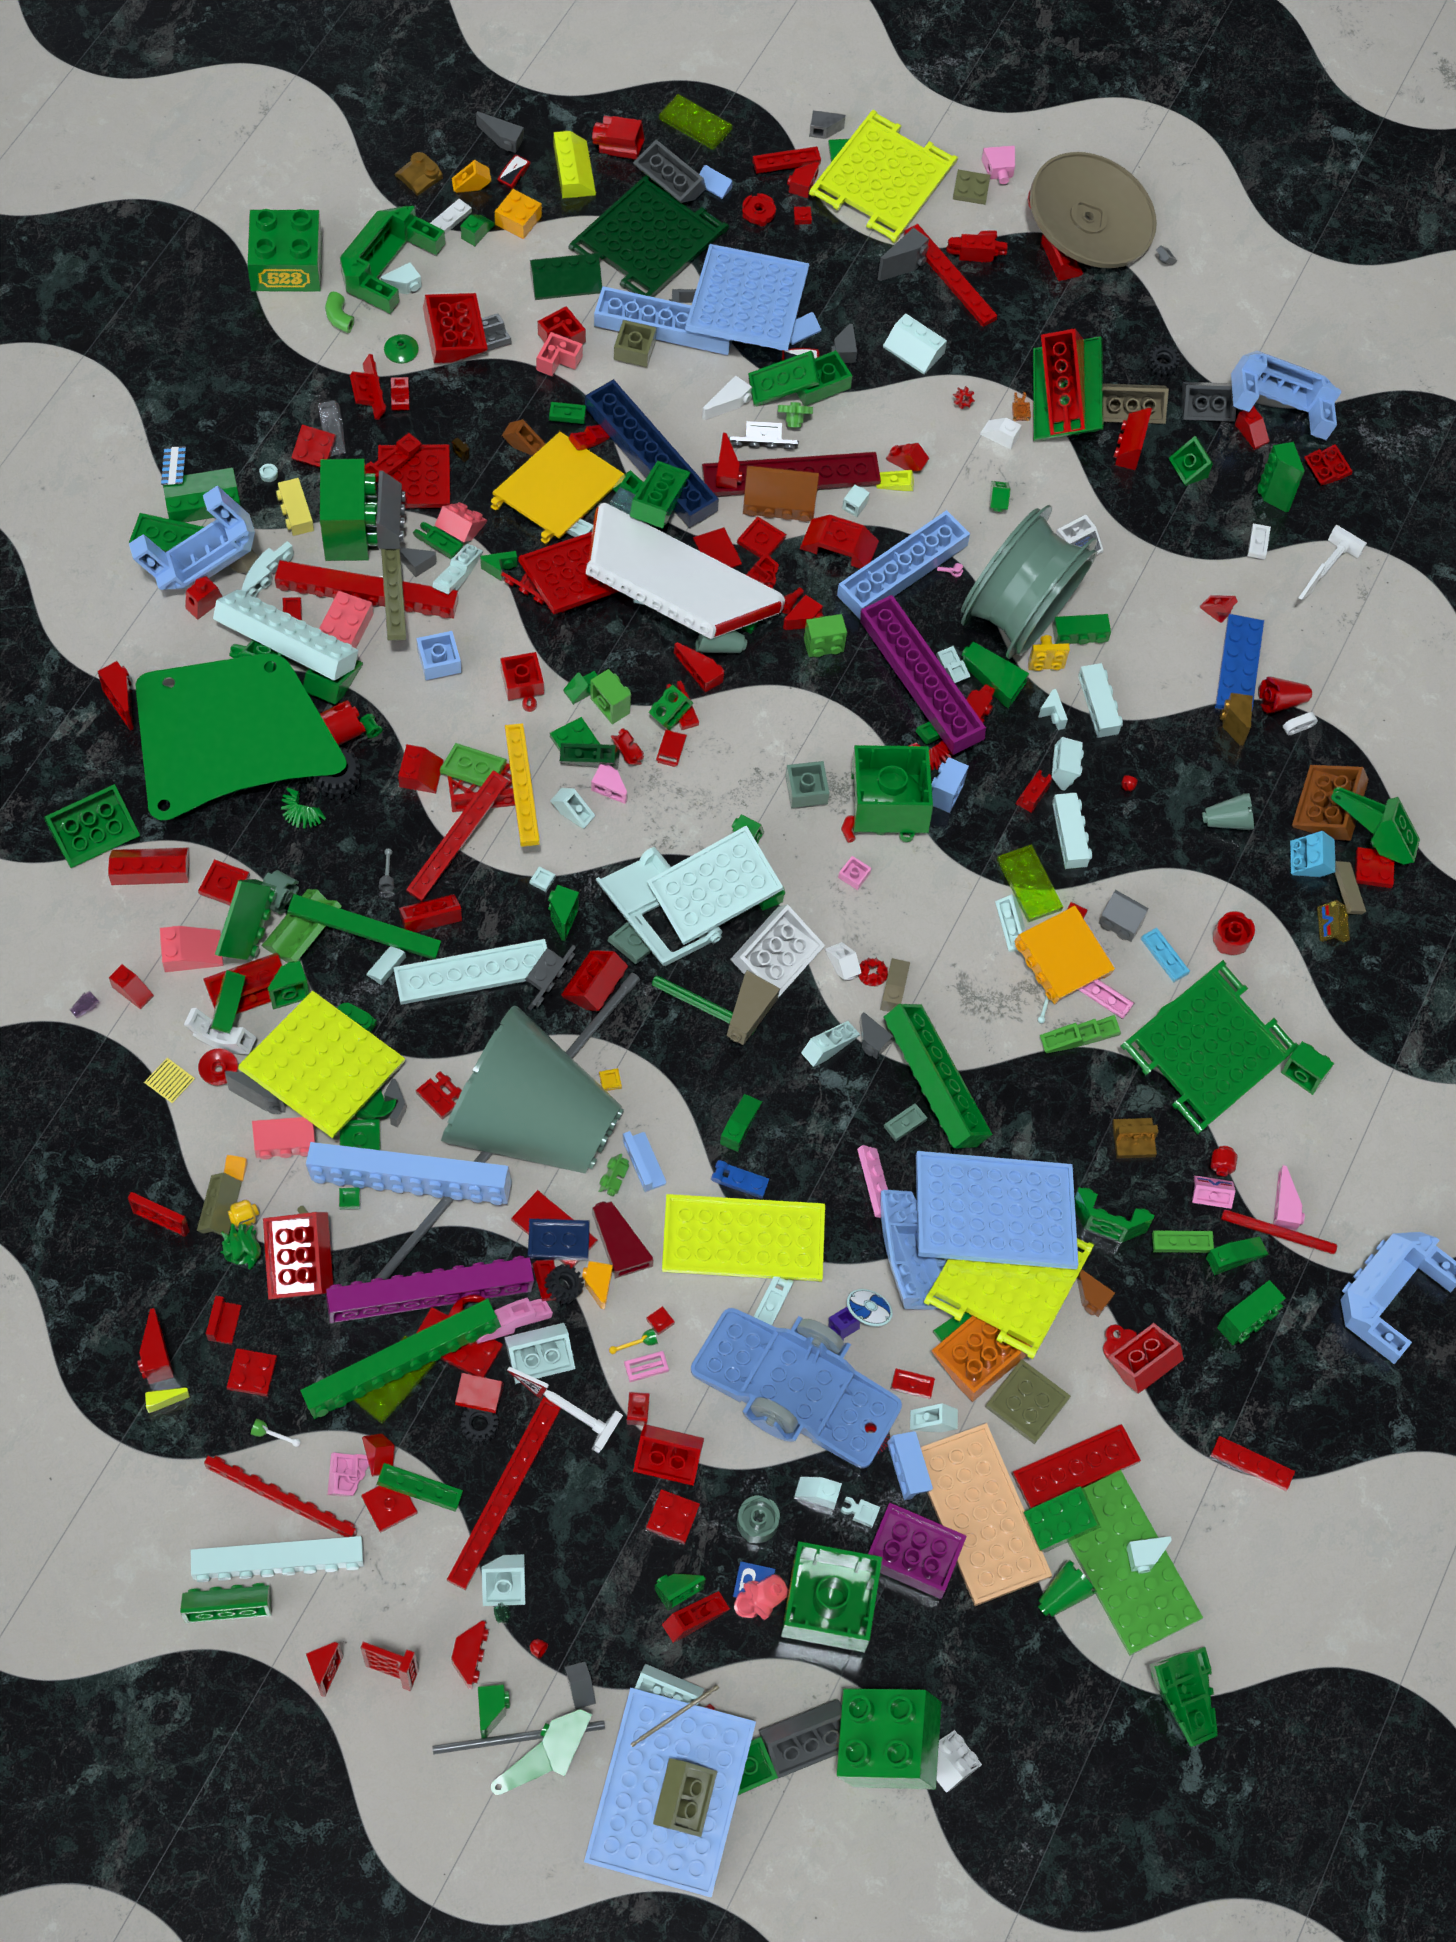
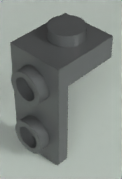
(683, 295)

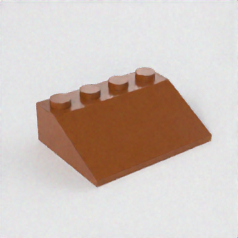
(780, 493)
(1317, 809)

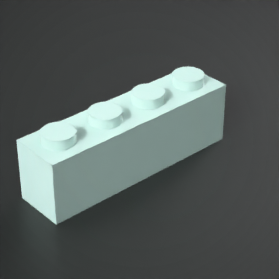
(1100, 700)
(1071, 830)

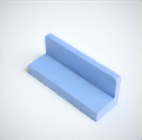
(643, 1161)
(909, 1464)

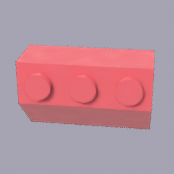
(282, 1137)

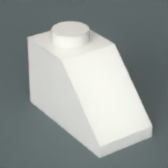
(1002, 431)
(844, 961)

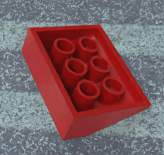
(454, 326)
(297, 1255)

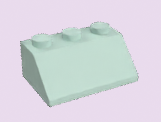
(915, 344)
(541, 1351)

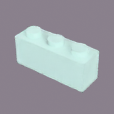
(667, 1685)

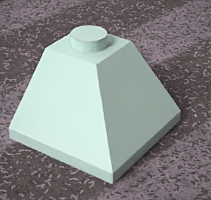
(504, 1581)

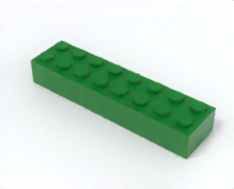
(937, 1076)

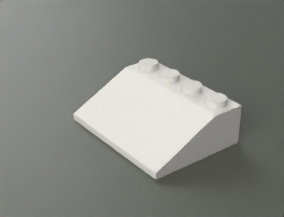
(779, 949)

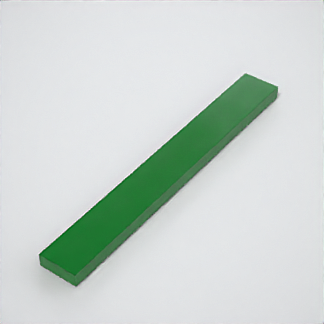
(364, 926)

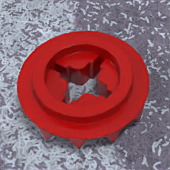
(873, 979)

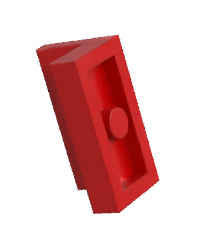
(223, 1321)

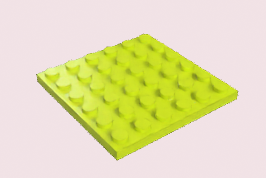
(322, 1064)

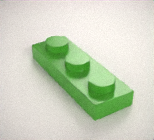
(1182, 1241)

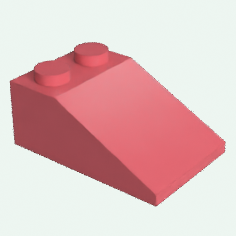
(189, 948)

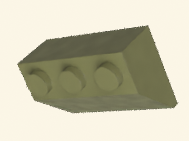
(685, 1797)

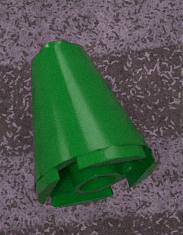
(1065, 1590)

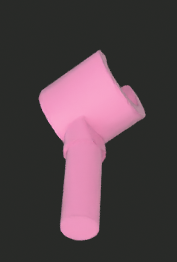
(956, 571)

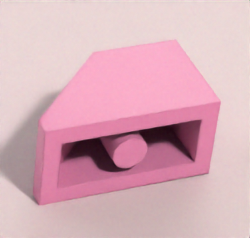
(609, 783)

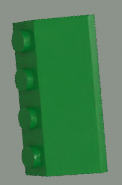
(1281, 476)
(226, 1603)

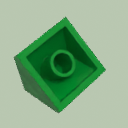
(1191, 462)
(758, 1767)

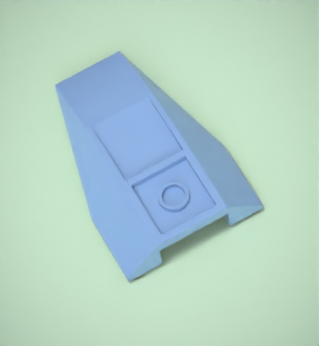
(911, 1272)

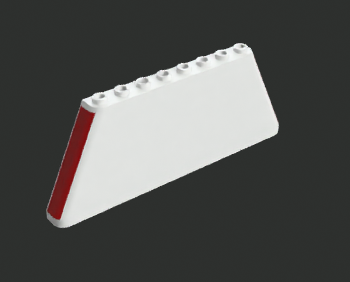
(675, 576)

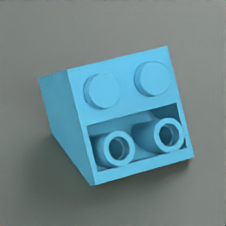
(1313, 855)

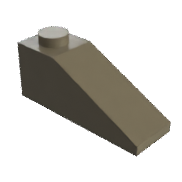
(895, 984)

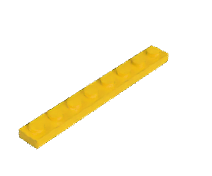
(522, 785)

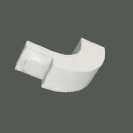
(237, 1042)

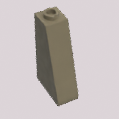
(752, 1005)

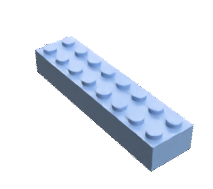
(665, 315)
(904, 563)

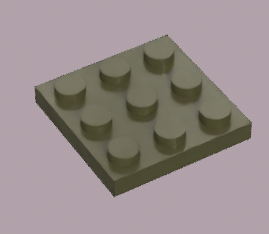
(1028, 1401)

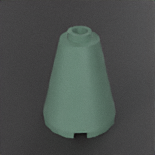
(727, 643)
(1232, 814)

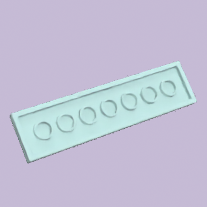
(467, 972)

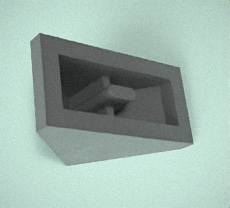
(417, 560)
(580, 1685)

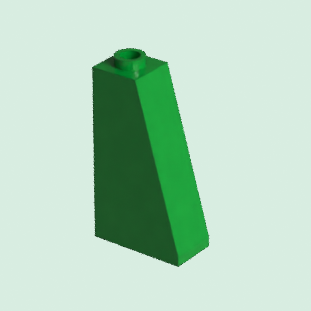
(996, 672)

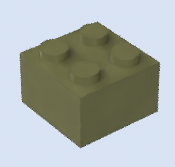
(635, 343)

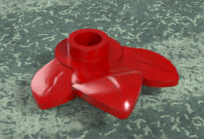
(1113, 1344)

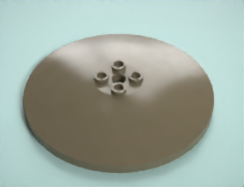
(1095, 187)

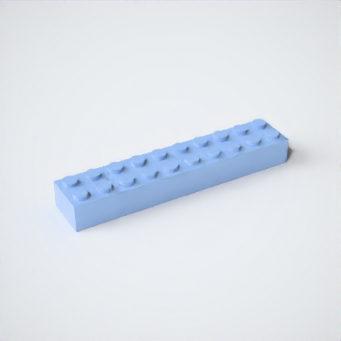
(409, 1173)

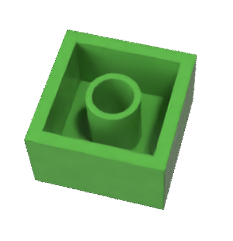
(825, 635)
(610, 696)

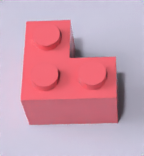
(558, 351)

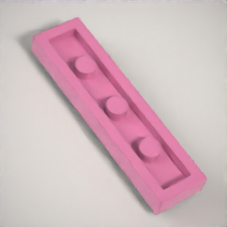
(873, 1175)

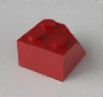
(522, 676)

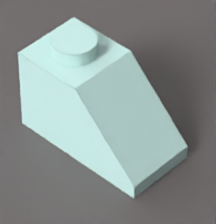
(404, 278)
(572, 807)
(934, 1418)
(818, 1491)
(1145, 1553)

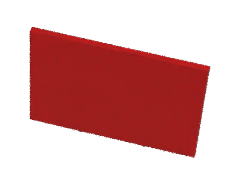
(718, 546)

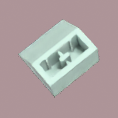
(1067, 762)

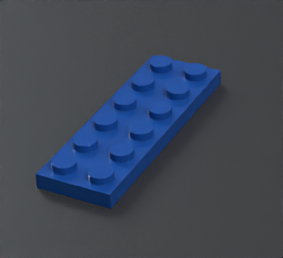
(1239, 658)

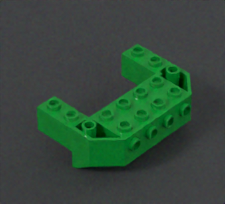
(377, 247)

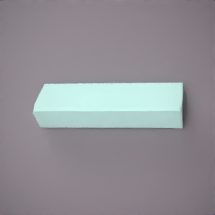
(1010, 919)

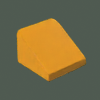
(235, 1166)

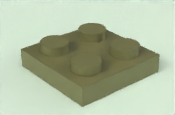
(971, 187)

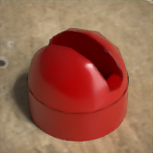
(533, 703)
(1129, 783)
(538, 1648)

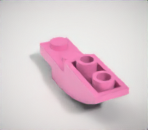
(517, 1315)

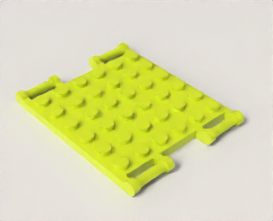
(883, 175)
(1007, 1296)

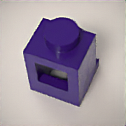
(843, 1323)

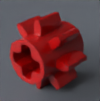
(959, 397)

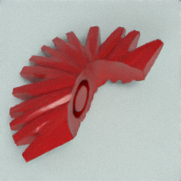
(937, 753)

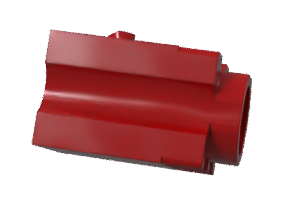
(619, 136)

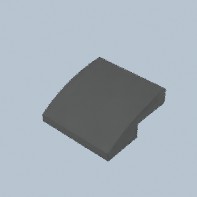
(495, 332)

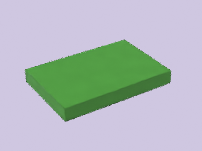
(471, 764)

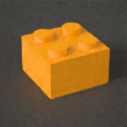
(518, 214)

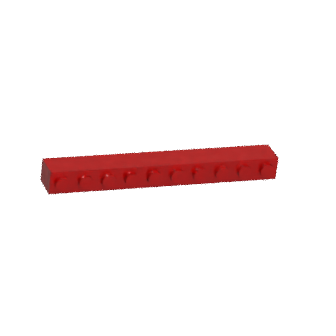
(328, 582)

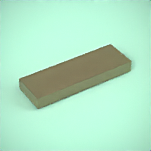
(1349, 888)

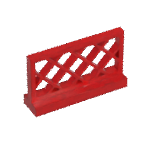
(460, 801)
(392, 1664)

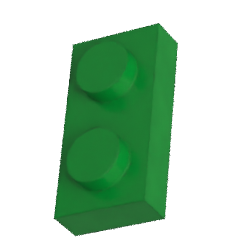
(567, 412)

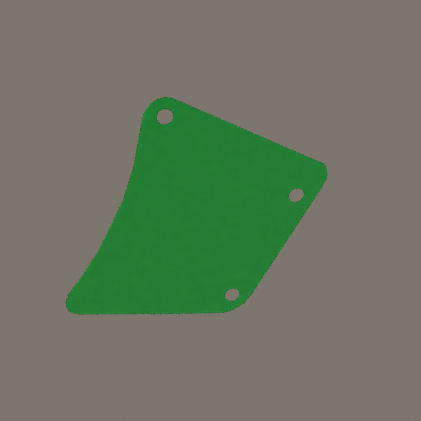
(228, 731)

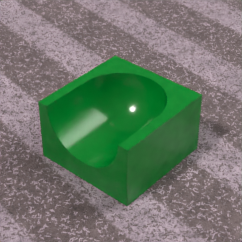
(892, 789)

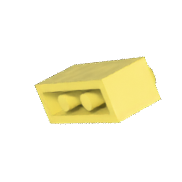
(294, 507)

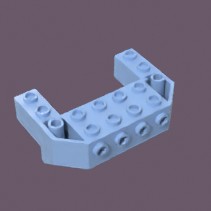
(1288, 384)
(204, 551)
(1383, 1280)

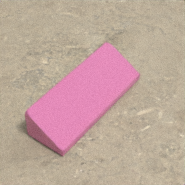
(1108, 998)

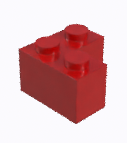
(562, 323)

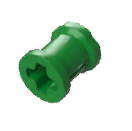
(370, 725)

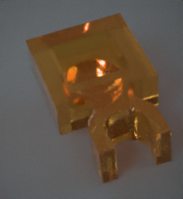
(1020, 408)

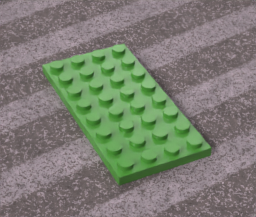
(1137, 1604)

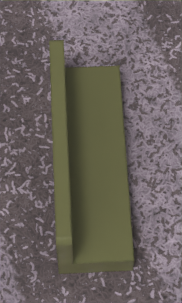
(220, 1195)

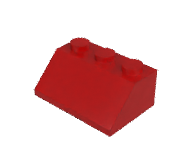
(1132, 438)
(595, 979)
(1146, 1358)
(668, 1454)

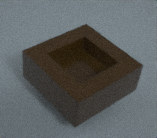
(461, 449)

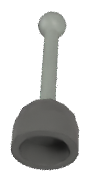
(386, 882)

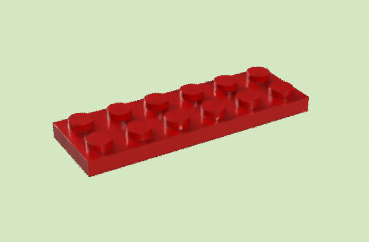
(1076, 1466)

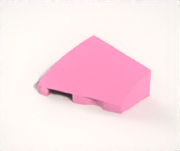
(346, 1473)

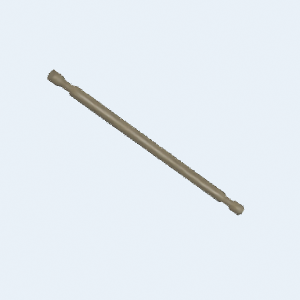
(674, 1716)

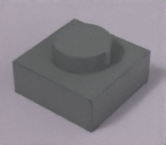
(1165, 255)

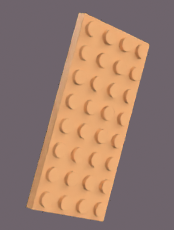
(980, 1501)

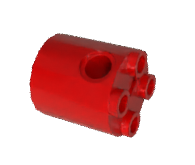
(343, 722)

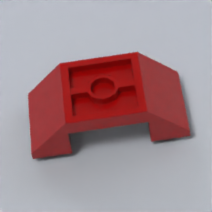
(841, 537)

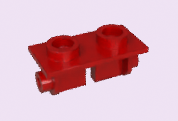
(631, 753)

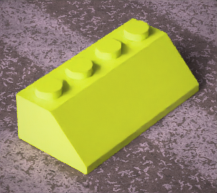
(573, 165)

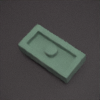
(905, 1122)

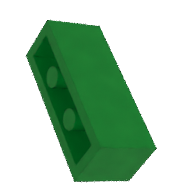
(1081, 629)

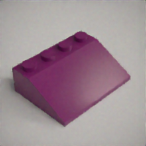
(917, 1550)

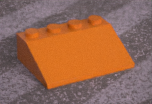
(975, 1357)

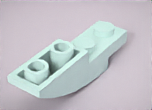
(459, 569)
(260, 572)

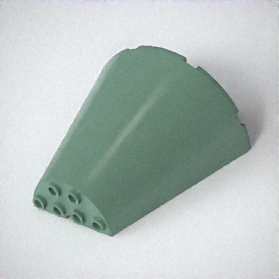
(532, 1101)

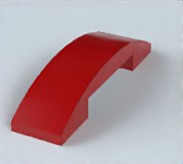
(396, 458)

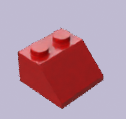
(420, 769)

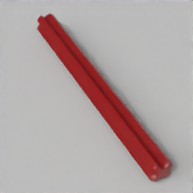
(1279, 1231)

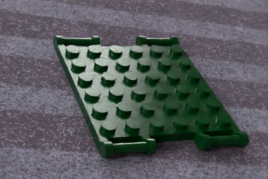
(649, 236)

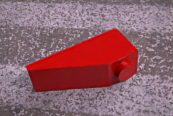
(728, 466)
(701, 667)
(695, 1616)

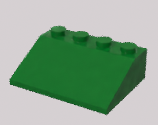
(186, 500)
(91, 826)
(246, 919)

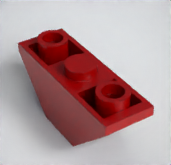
(468, 1653)

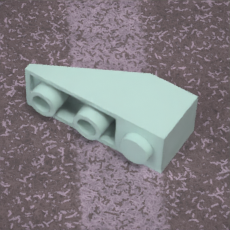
(829, 1043)

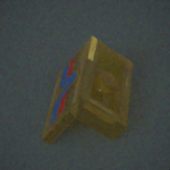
(1333, 921)

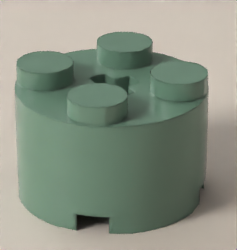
(285, 889)
(763, 1509)

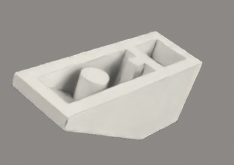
(729, 398)

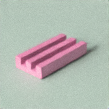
(664, 1369)

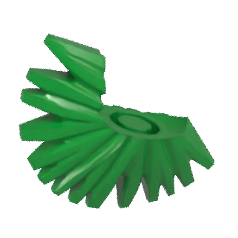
(300, 812)

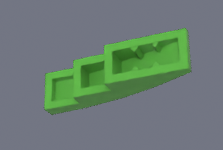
(1080, 1035)

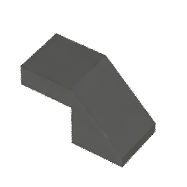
(393, 1092)

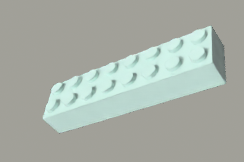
(285, 634)

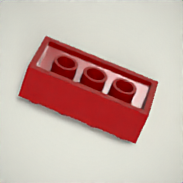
(149, 866)

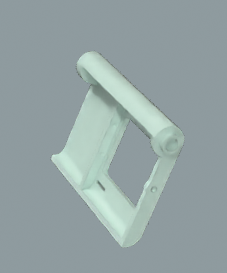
(634, 897)

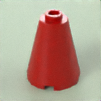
(1282, 694)

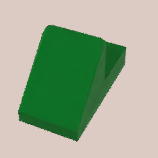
(495, 562)
(579, 687)

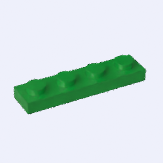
(419, 1487)

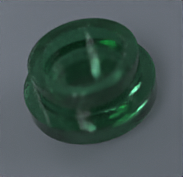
(502, 1613)

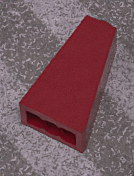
(620, 1242)

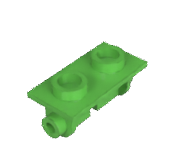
(616, 1167)

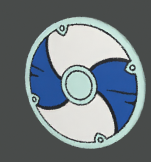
(869, 1307)

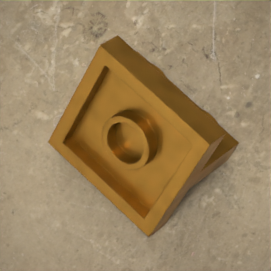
(1135, 1137)

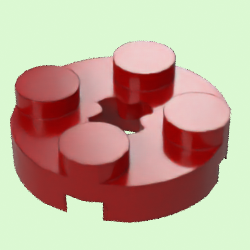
(759, 217)

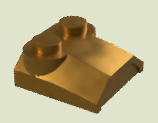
(419, 173)

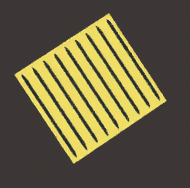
(169, 1080)

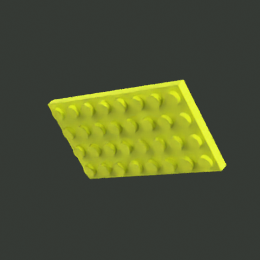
(743, 1237)

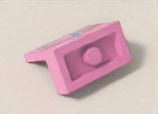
(1213, 1192)

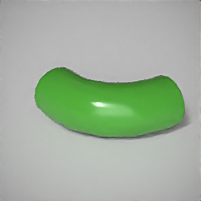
(336, 314)

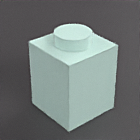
(855, 500)

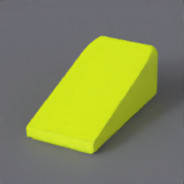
(897, 480)
(159, 1399)

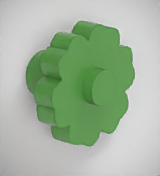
(795, 413)

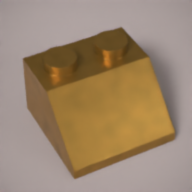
(1237, 716)

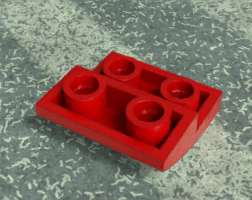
(1328, 465)

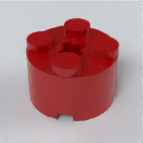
(1233, 933)

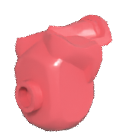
(761, 1597)

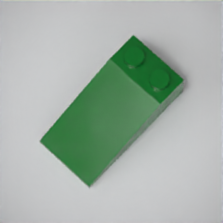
(659, 494)

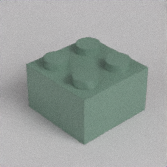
(807, 784)

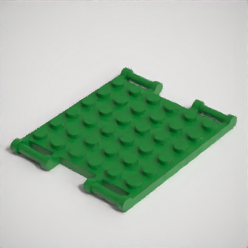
(1210, 1046)

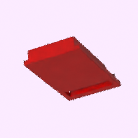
(671, 747)

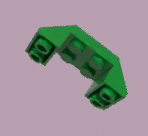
(1106, 1224)

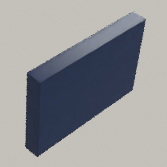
(558, 1239)

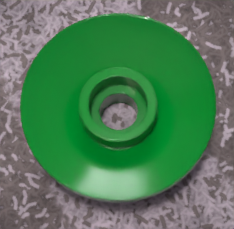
(398, 353)

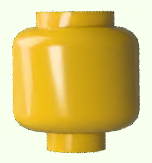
(243, 1213)

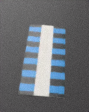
(173, 465)

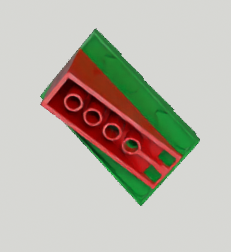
(1067, 385)

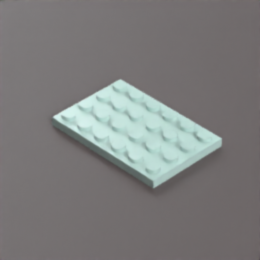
(715, 885)

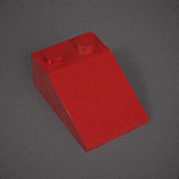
(116, 688)
(153, 1352)

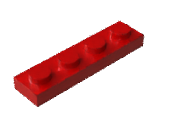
(786, 159)
(1252, 1463)

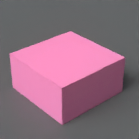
(854, 873)

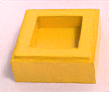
(610, 1079)

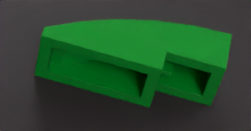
(227, 1001)

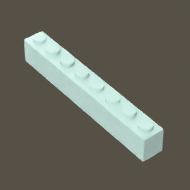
(277, 1558)

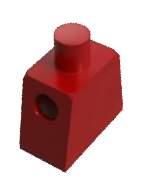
(201, 597)

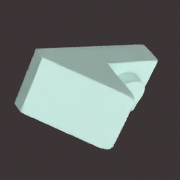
(1054, 707)

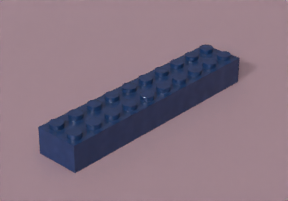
(646, 446)

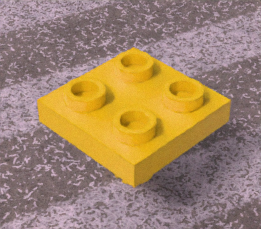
(1048, 655)

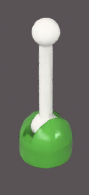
(260, 1429)

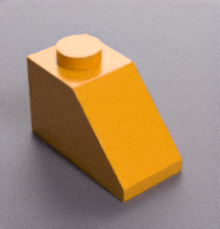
(471, 178)
(598, 1281)

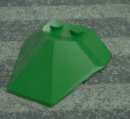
(1186, 1692)

